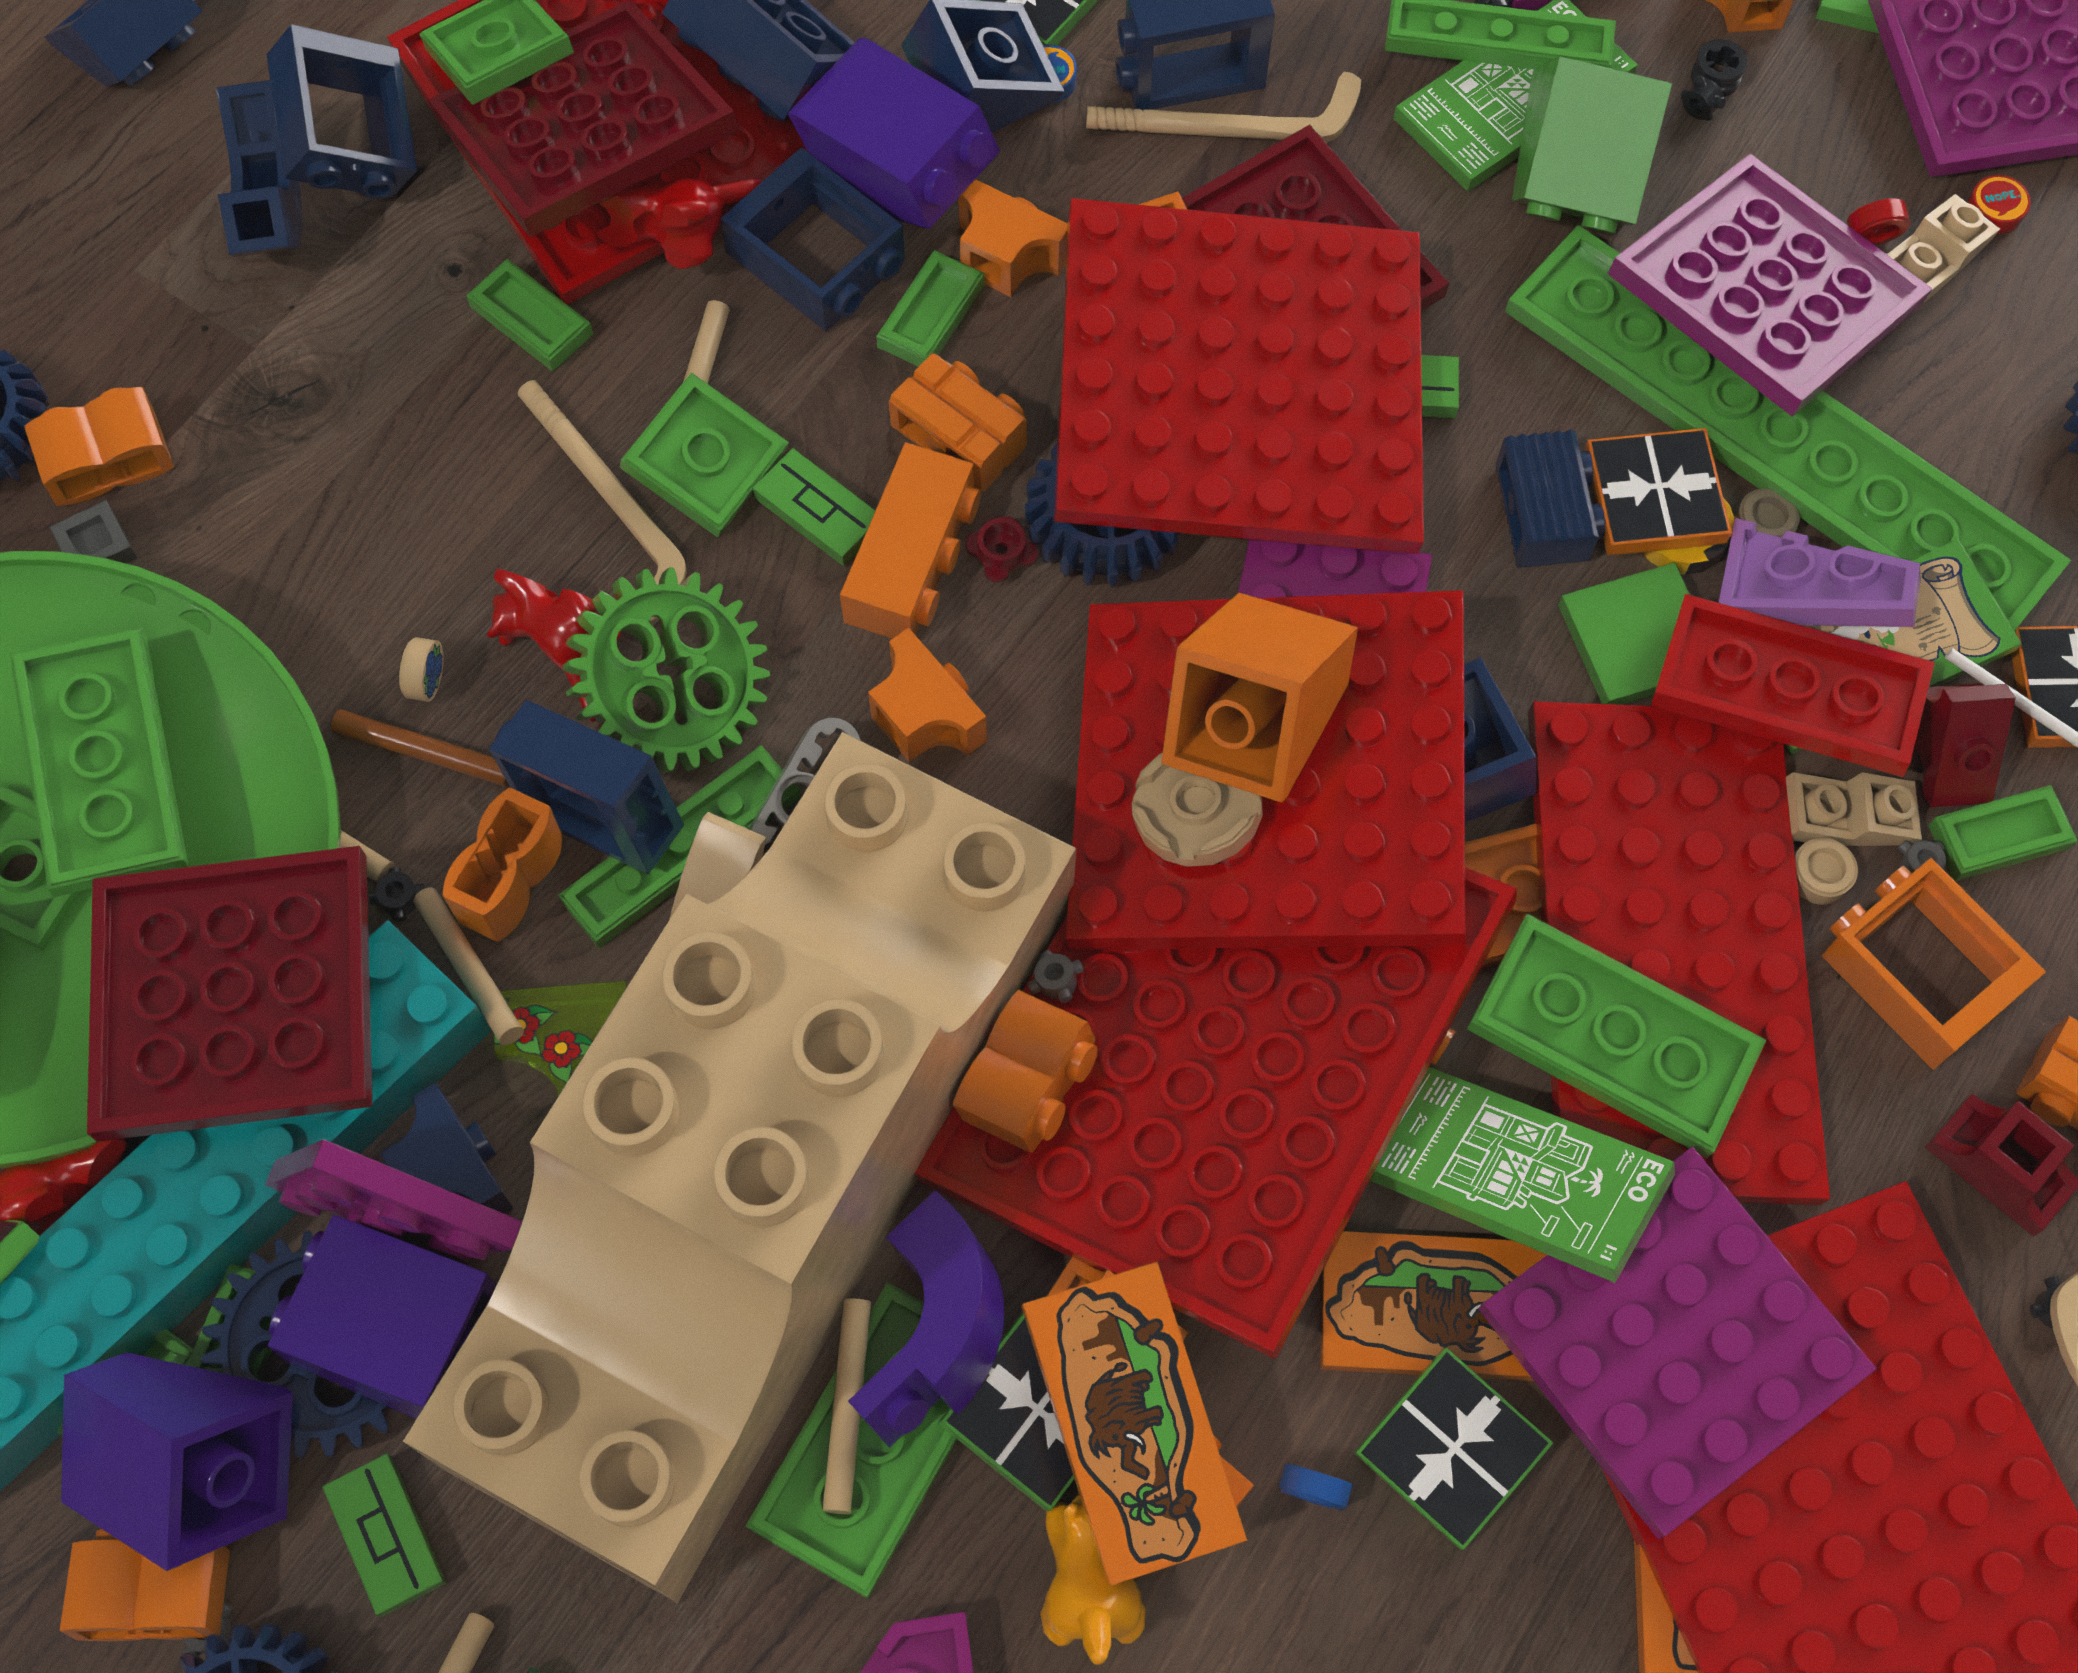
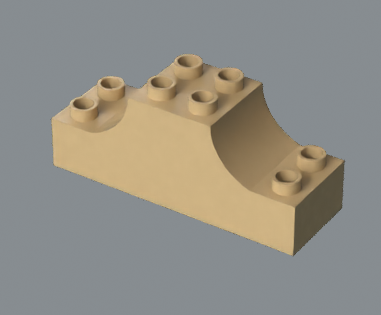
(740, 1160)

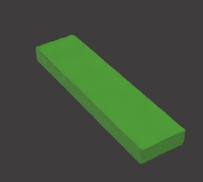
(1496, 34)
(619, 895)

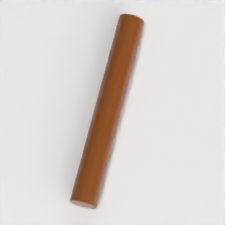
(417, 746)

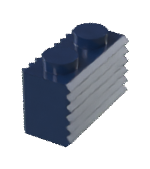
(1548, 498)

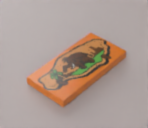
(1406, 1297)
(1133, 1423)

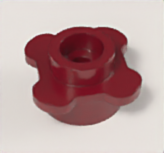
(1001, 532)

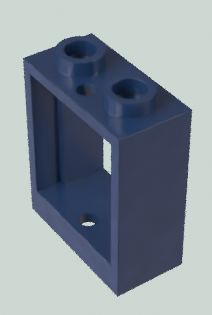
(366, 69)
(1198, 72)
(778, 202)
(593, 784)

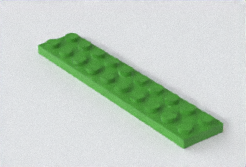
(1822, 460)

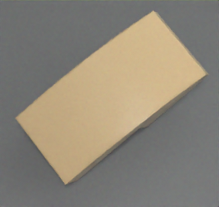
(1945, 242)
(1854, 812)
(718, 859)

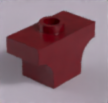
(1963, 742)
(2008, 1159)

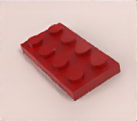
(1794, 685)

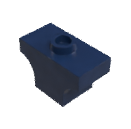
(447, 1153)

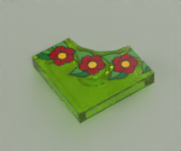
(558, 1026)

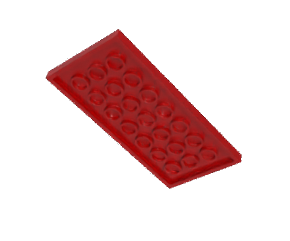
(1681, 864)

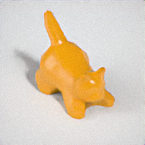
(1079, 1598)

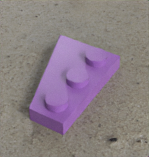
(1816, 584)

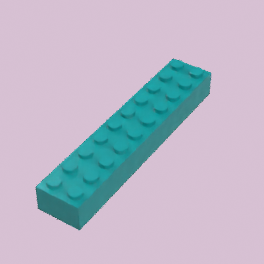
(196, 1201)

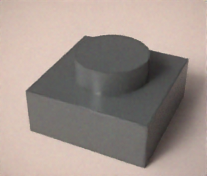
(94, 534)

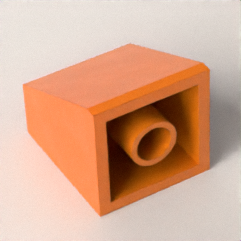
(1255, 694)

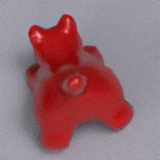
(676, 213)
(538, 613)
(49, 1189)

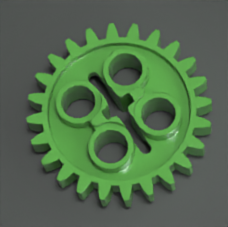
(721, 660)

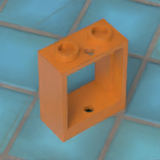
(1965, 926)

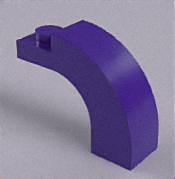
(956, 1330)

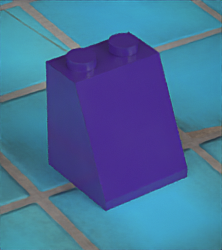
(894, 133)
(378, 1314)
(174, 1455)

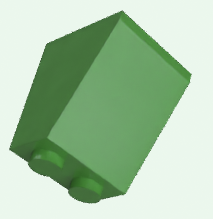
(1588, 143)

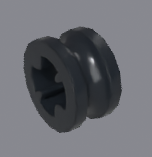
(1722, 53)

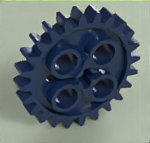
(244, 1338)

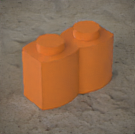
(98, 446)
(494, 876)
(1026, 1071)
(127, 1597)

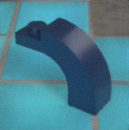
(262, 207)

